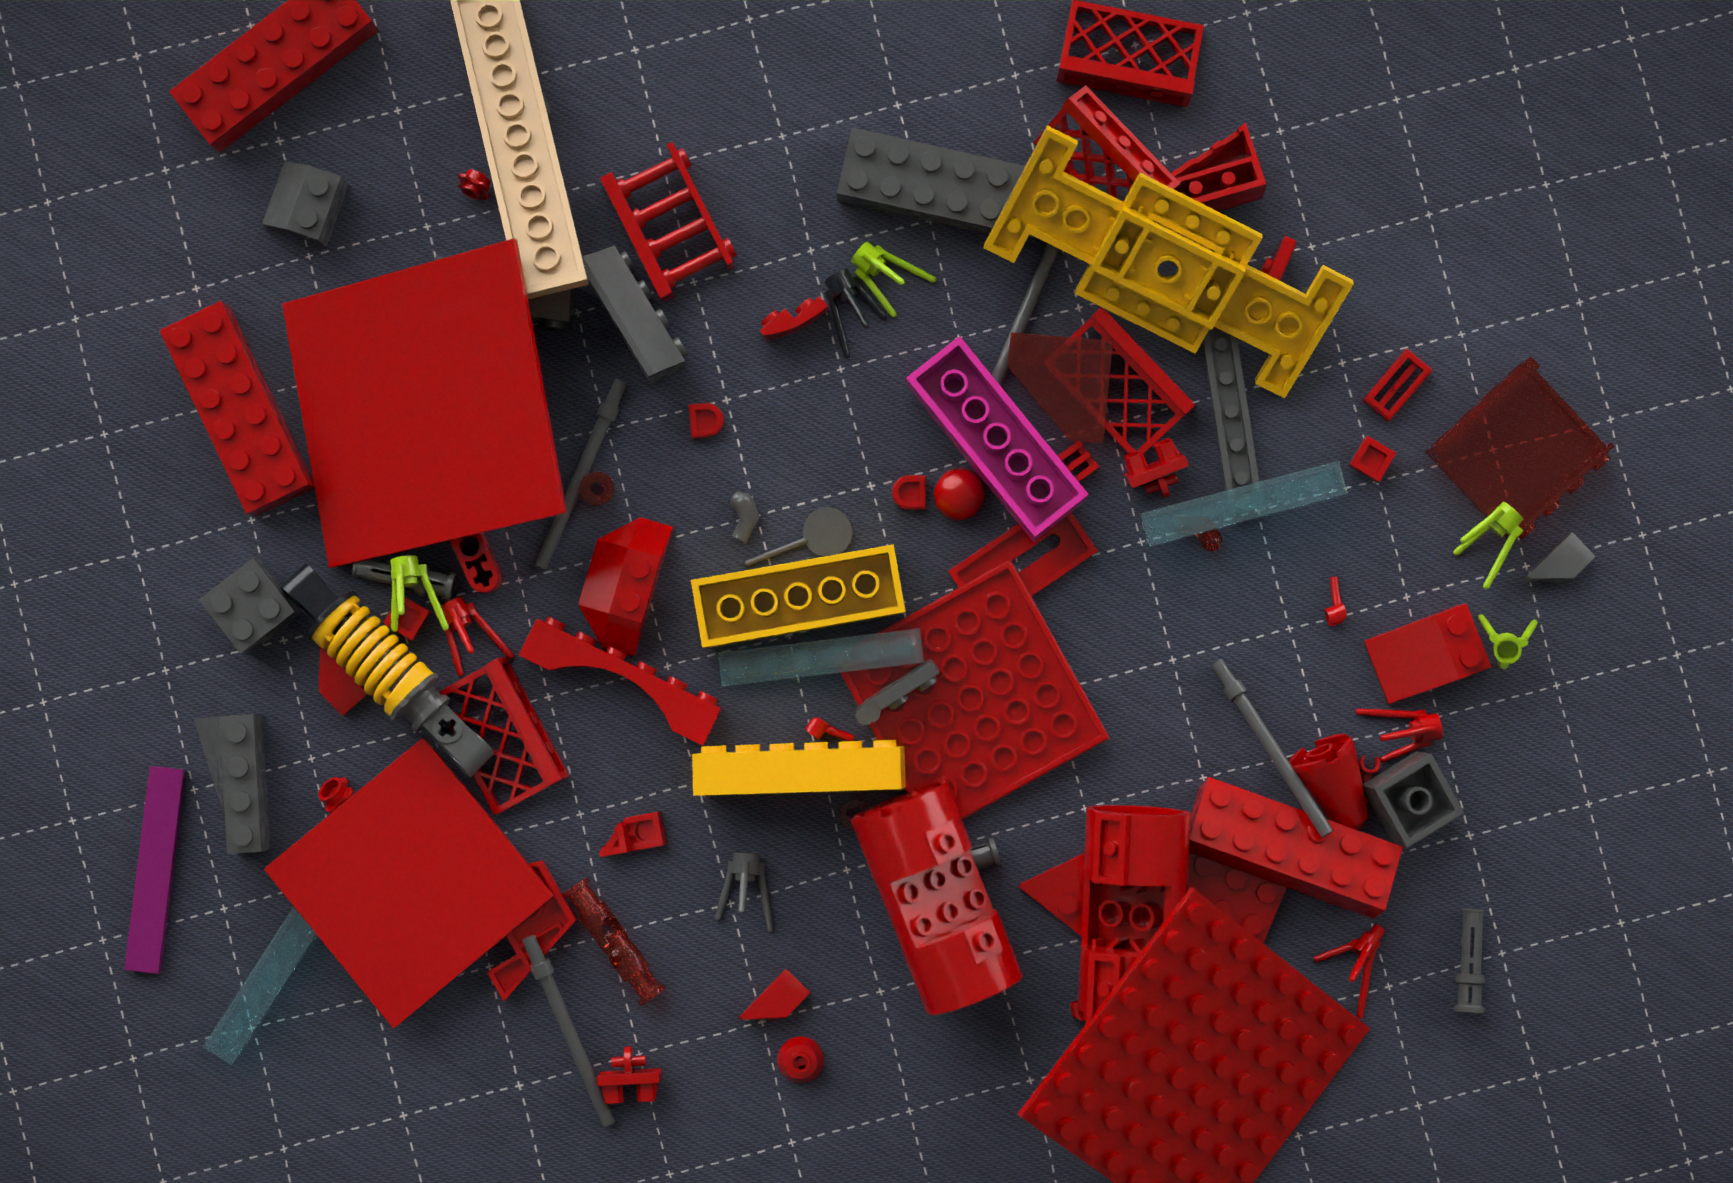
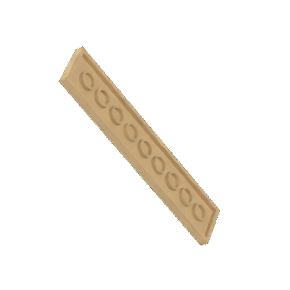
(519, 143)

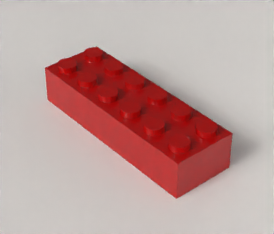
(270, 66)
(237, 409)
(1287, 849)

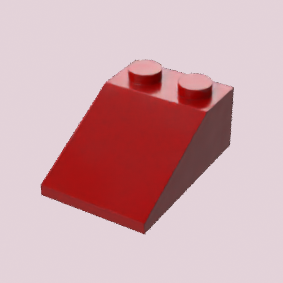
(1427, 653)

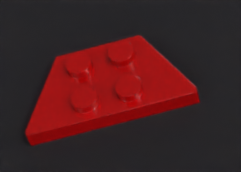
(1060, 891)

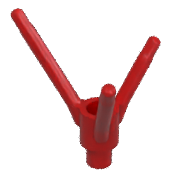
(1364, 948)

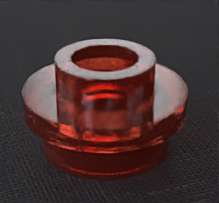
(607, 488)

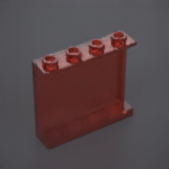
(1519, 448)

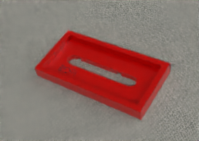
(1070, 552)

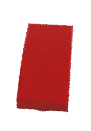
(783, 324)

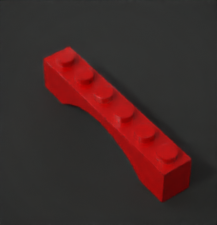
(685, 712)

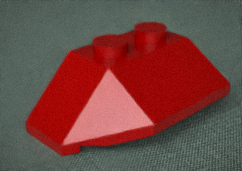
(624, 582)

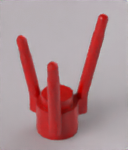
(458, 617)
(1423, 728)

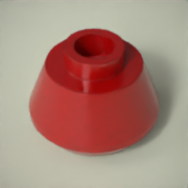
(811, 1057)

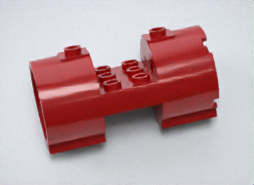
(1131, 885)
(936, 898)

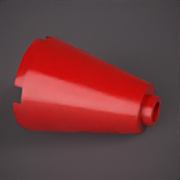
(1334, 779)

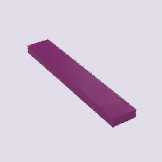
(155, 869)

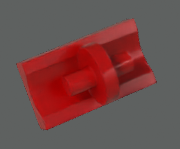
(1168, 462)
(614, 1081)

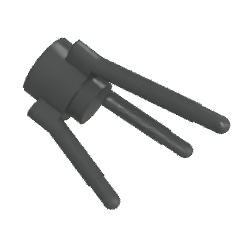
(745, 868)

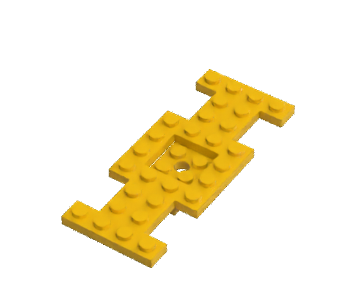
(1128, 247)

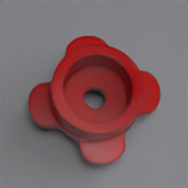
(474, 184)
(335, 793)

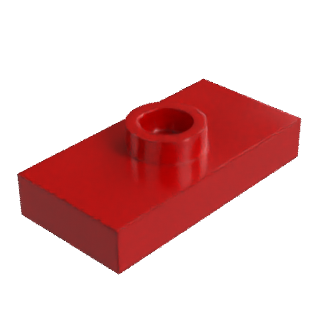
(1276, 266)

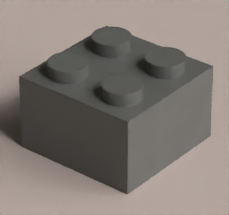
(250, 606)
(1412, 799)

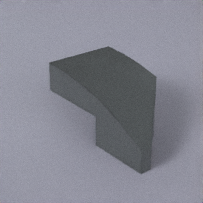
(1562, 563)

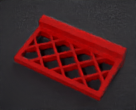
(1132, 80)
(1113, 137)
(1146, 370)
(528, 729)

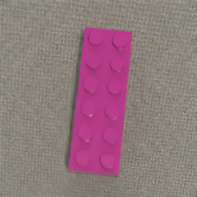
(996, 439)

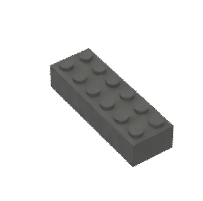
(926, 181)

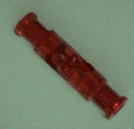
(621, 951)

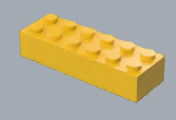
(798, 596)
(801, 770)

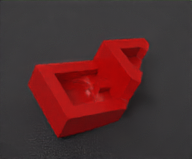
(337, 685)
(636, 833)
(777, 999)

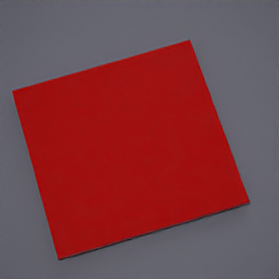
(424, 405)
(1195, 1058)

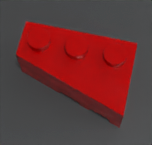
(1224, 174)

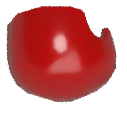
(959, 493)

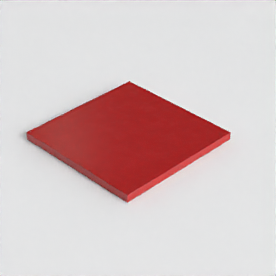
(1001, 697)
(409, 882)

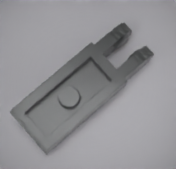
(895, 693)

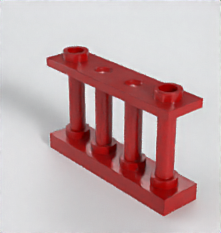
(635, 220)

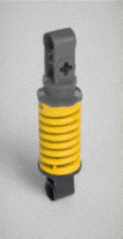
(381, 668)

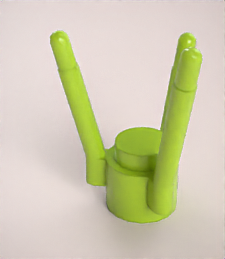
(872, 261)
(1501, 521)
(405, 574)
(1507, 646)

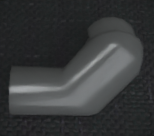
(747, 513)

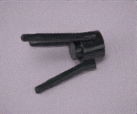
(843, 288)

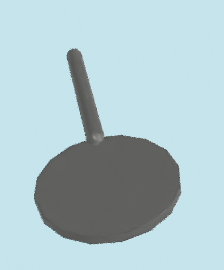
(824, 532)

